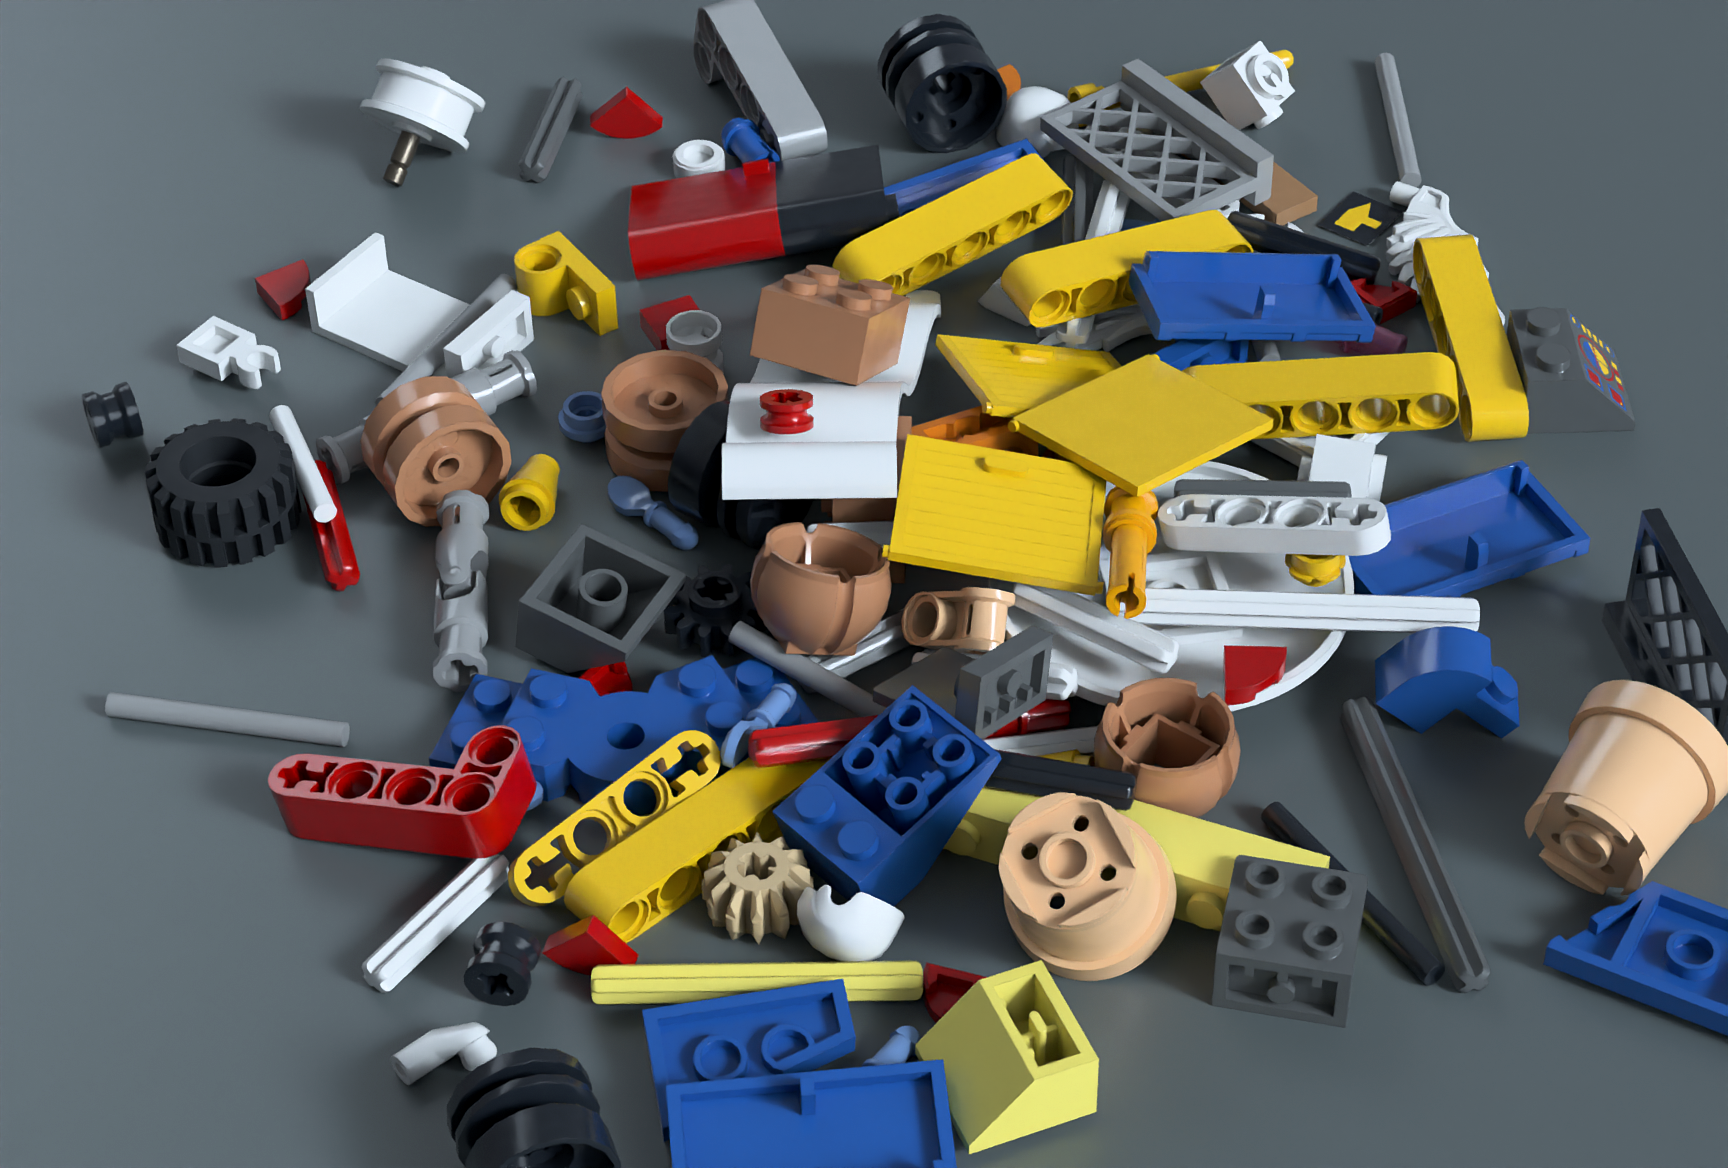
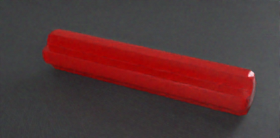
(334, 539)

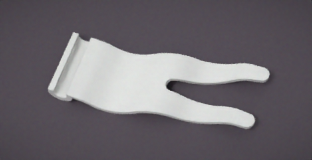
(853, 431)

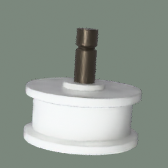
(421, 108)

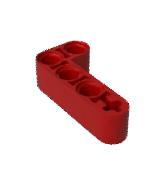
(410, 806)

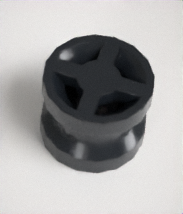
(112, 414)
(502, 964)

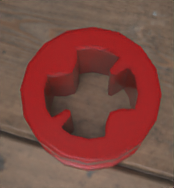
(786, 411)

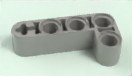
(740, 48)

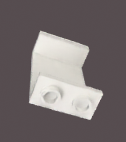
(398, 318)

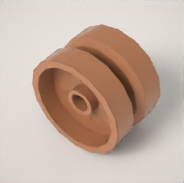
(651, 406)
(431, 442)

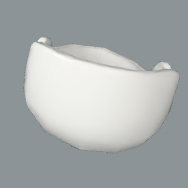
(1023, 116)
(849, 931)

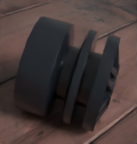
(942, 83)
(697, 485)
(529, 1114)

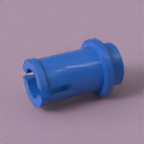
(743, 140)

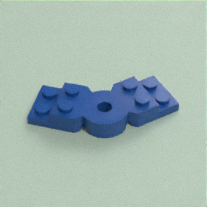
(596, 738)

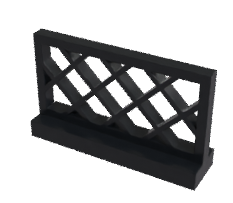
(1669, 626)

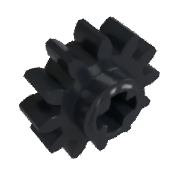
(710, 608)

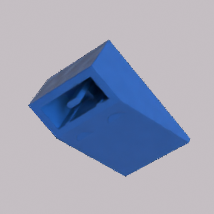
(888, 799)

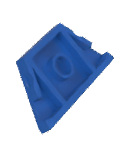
(1657, 951)

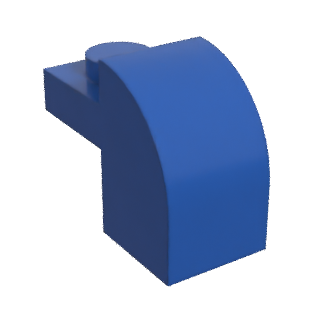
(1444, 671)

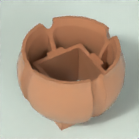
(820, 588)
(1178, 730)

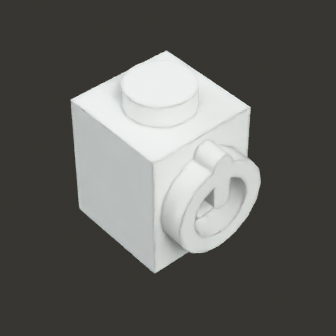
(1249, 87)
(1346, 461)

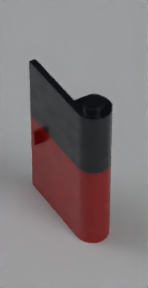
(757, 212)

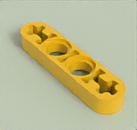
(612, 814)

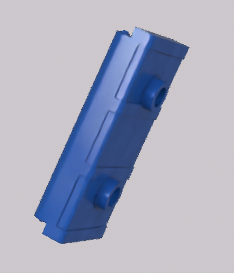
(1249, 297)
(1470, 536)
(815, 1119)

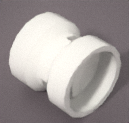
(686, 331)

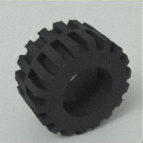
(223, 492)

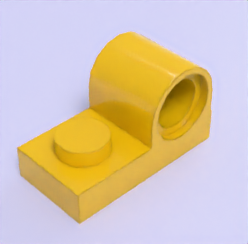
(563, 278)

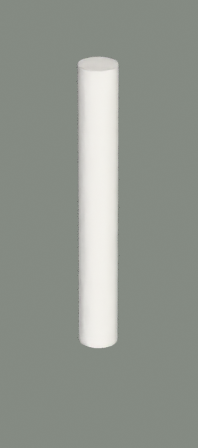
(304, 464)

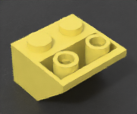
(1012, 1058)

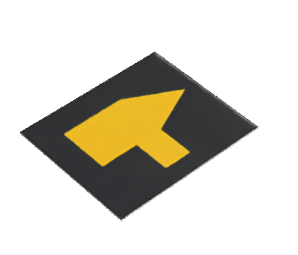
(1360, 218)

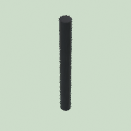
(1375, 914)

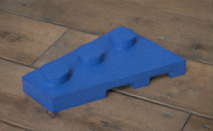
(747, 1036)

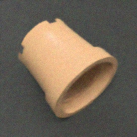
(1627, 785)
(1104, 926)

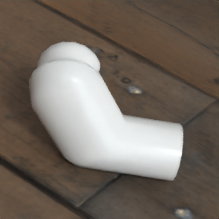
(440, 1045)

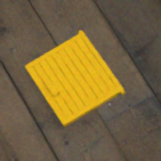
(1020, 375)
(1142, 424)
(998, 515)

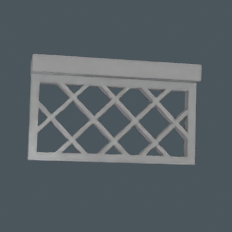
(1181, 127)

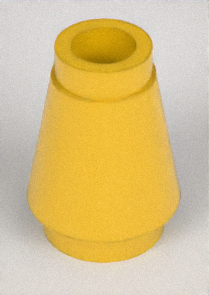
(531, 493)

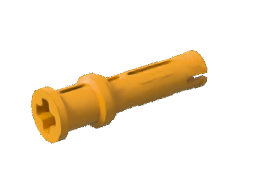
(1128, 537)

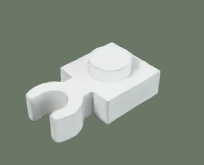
(225, 349)

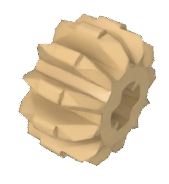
(755, 887)

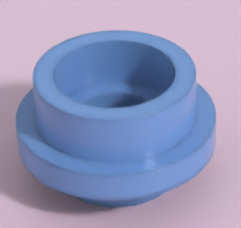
(582, 417)

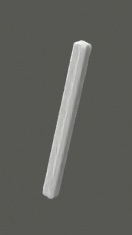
(1305, 610)

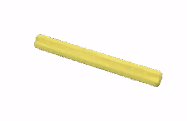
(703, 981)

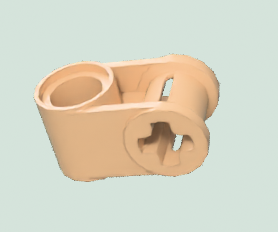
(958, 620)

